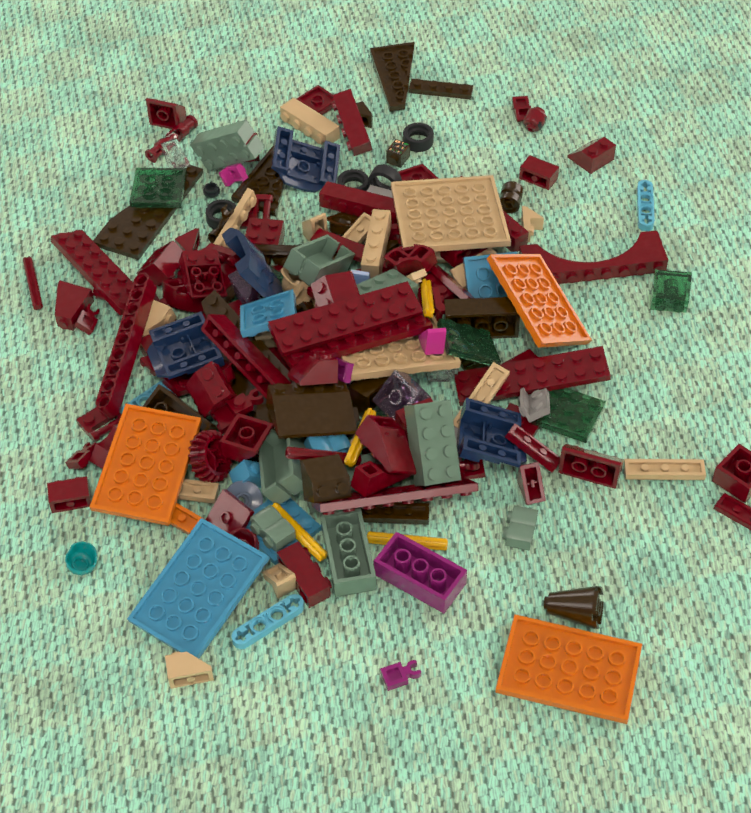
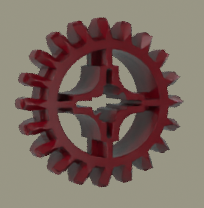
(208, 458)

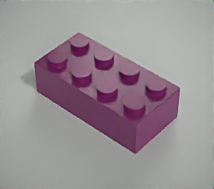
(420, 572)

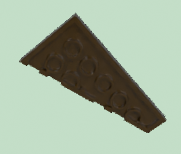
(263, 181)

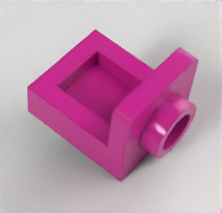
(233, 174)

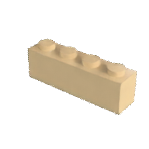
(309, 121)
(376, 242)

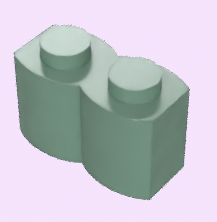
(521, 527)
(272, 528)

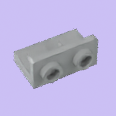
(534, 405)

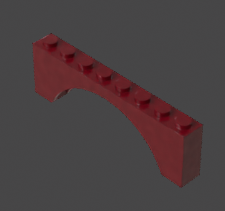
(640, 259)

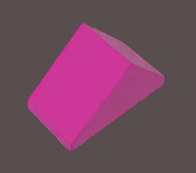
(433, 341)

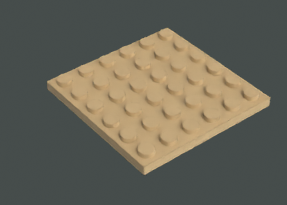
(450, 213)

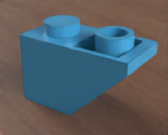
(246, 471)

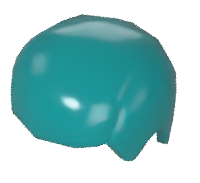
(81, 558)

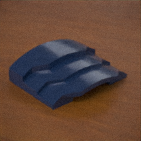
(303, 164)
(252, 264)
(182, 347)
(484, 431)

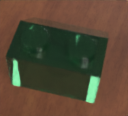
(670, 291)

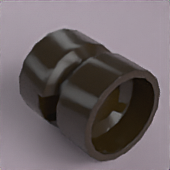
(511, 196)

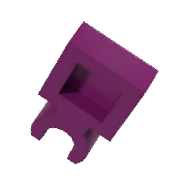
(397, 675)

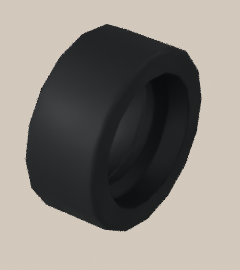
(418, 129)
(385, 171)
(354, 175)
(215, 207)

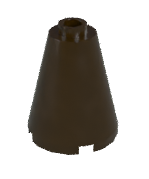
(577, 605)

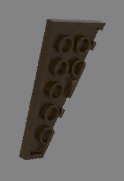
(393, 70)

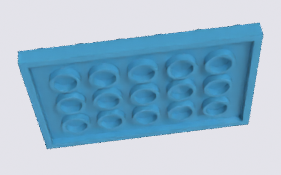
(198, 589)

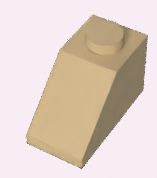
(311, 226)
(186, 670)

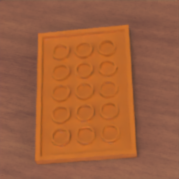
(539, 300)
(146, 464)
(569, 668)

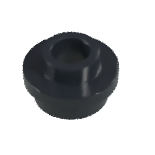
(211, 190)

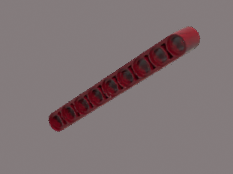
(126, 346)

